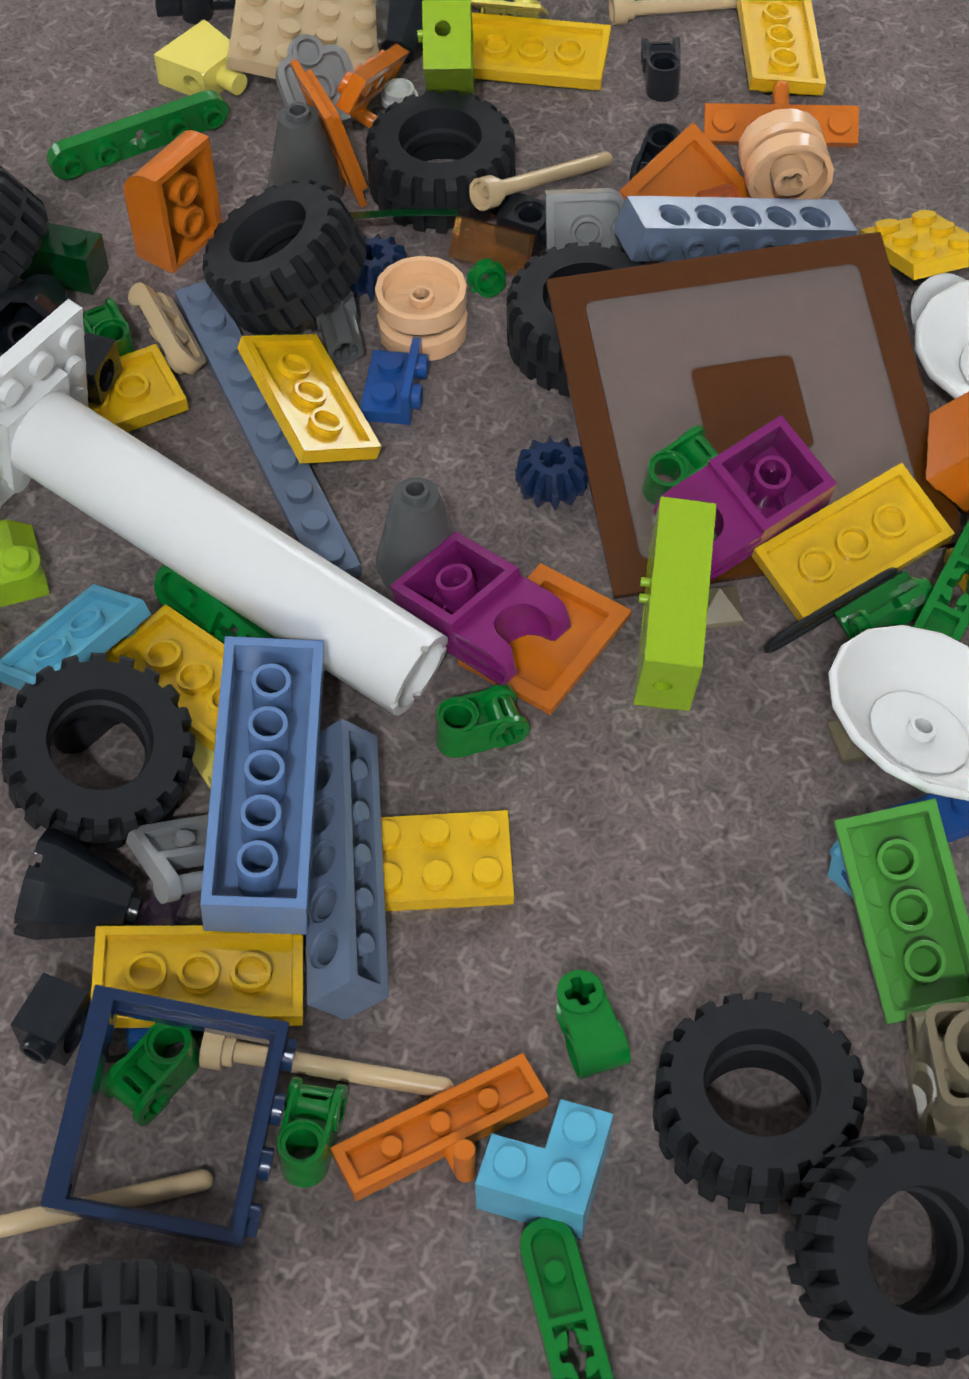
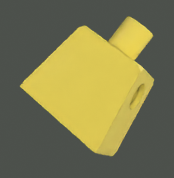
(198, 62)

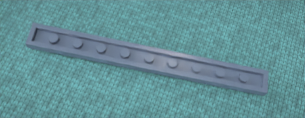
(289, 481)

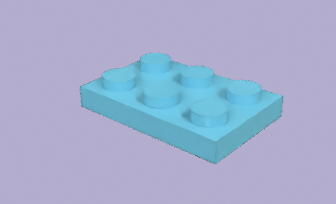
(82, 627)

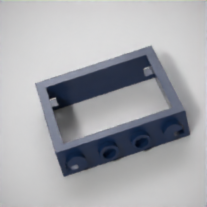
(83, 1093)

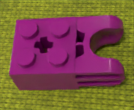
(758, 491)
(479, 605)

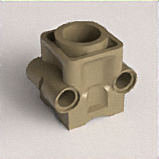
(940, 1071)

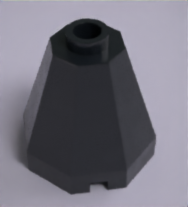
(398, 24)
(27, 306)
(73, 892)

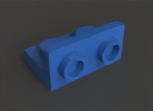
(394, 386)

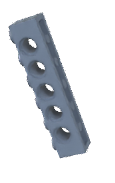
(708, 226)
(347, 878)

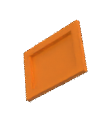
(332, 123)
(684, 168)
(553, 668)

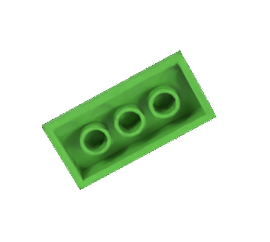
(908, 906)

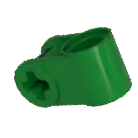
(109, 323)
(678, 461)
(480, 722)
(591, 1030)
(150, 1073)
(310, 1122)

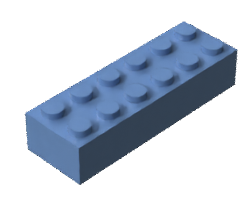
(263, 787)

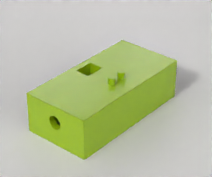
(447, 45)
(675, 604)

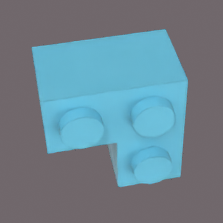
(552, 1180)

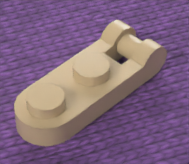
(168, 329)

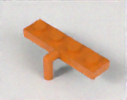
(367, 82)
(727, 121)
(440, 1129)

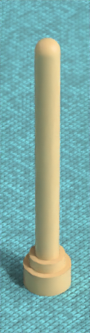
(623, 10)
(490, 191)
(223, 1051)
(127, 1196)

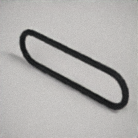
(780, 641)

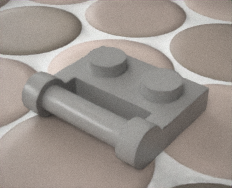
(171, 847)

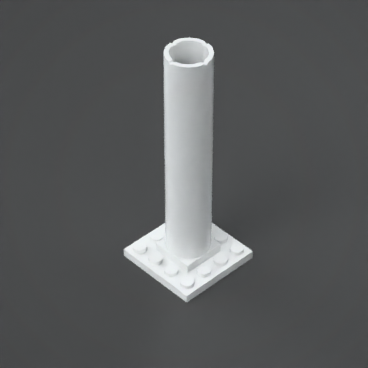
(193, 526)

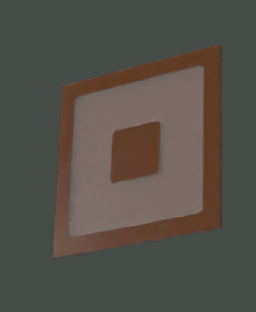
(730, 349)

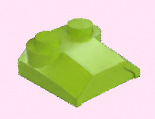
(20, 564)

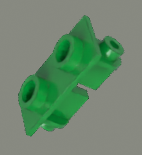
(887, 605)

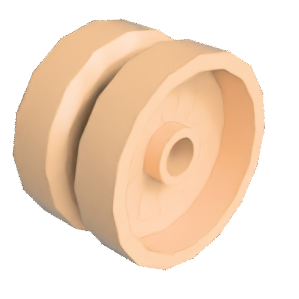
(785, 156)
(425, 301)

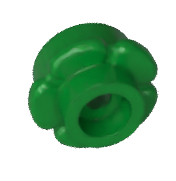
(493, 283)

